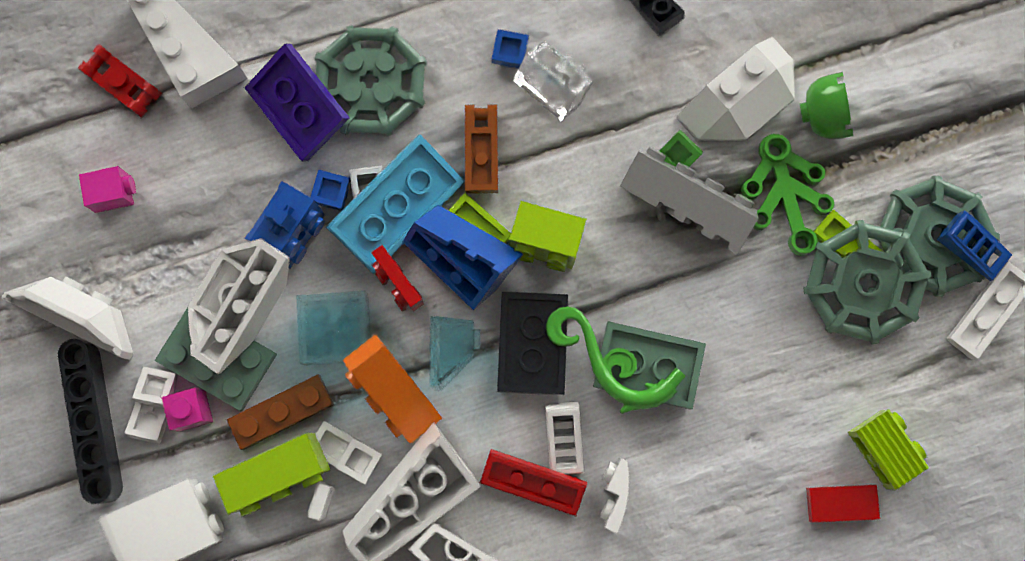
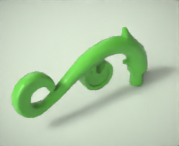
(632, 399)

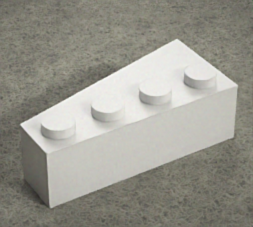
(188, 53)

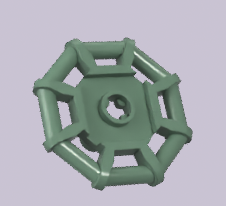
(383, 67)
(930, 217)
(877, 299)

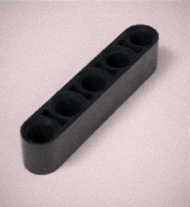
(78, 409)

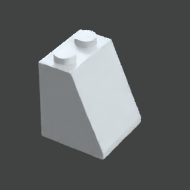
(164, 525)

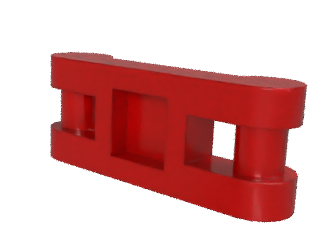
(120, 81)

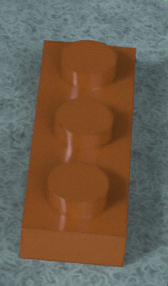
(280, 412)

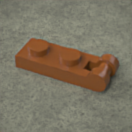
(481, 150)

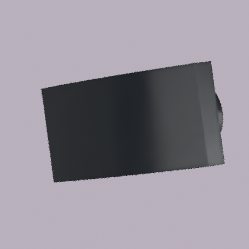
(660, 13)

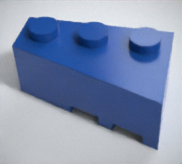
(461, 254)

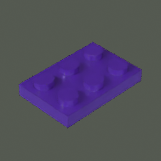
(296, 102)

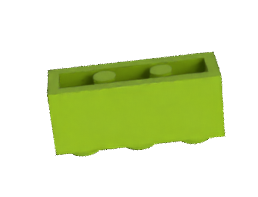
(272, 474)

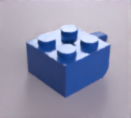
(288, 222)

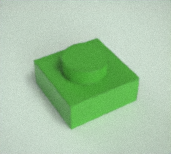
(681, 150)

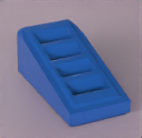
(959, 247)

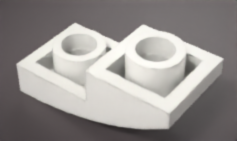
(617, 483)

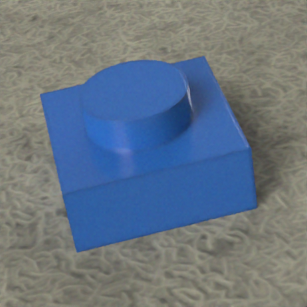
(509, 48)
(331, 190)

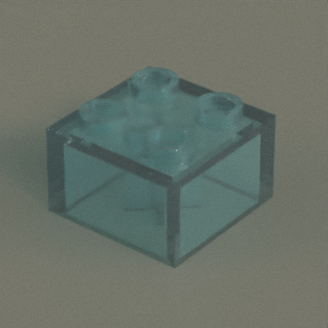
(331, 326)

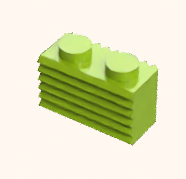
(889, 449)

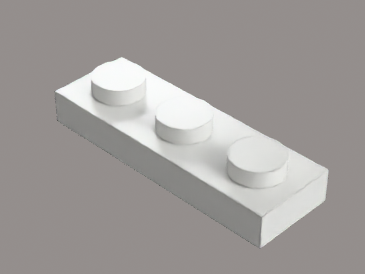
(989, 312)

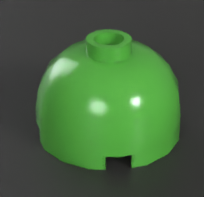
(827, 107)

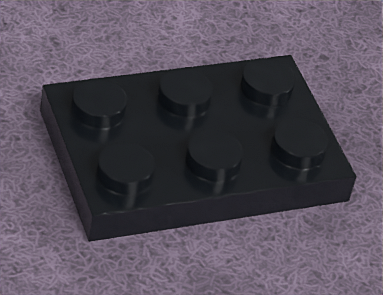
(526, 354)

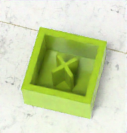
(546, 236)

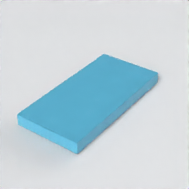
(394, 200)

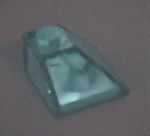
(450, 348)

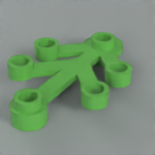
(787, 189)

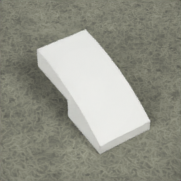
(148, 415)
(347, 452)

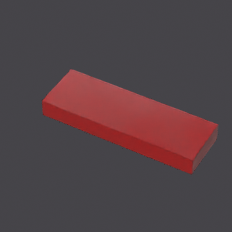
(533, 482)

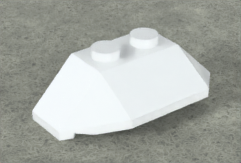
(742, 96)
(235, 301)
(75, 312)

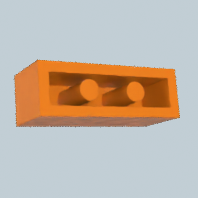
(390, 390)

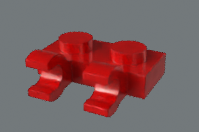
(387, 269)

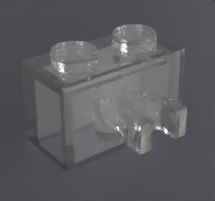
(553, 80)

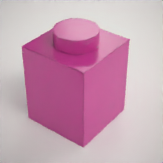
(107, 189)
(187, 409)

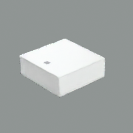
(321, 501)

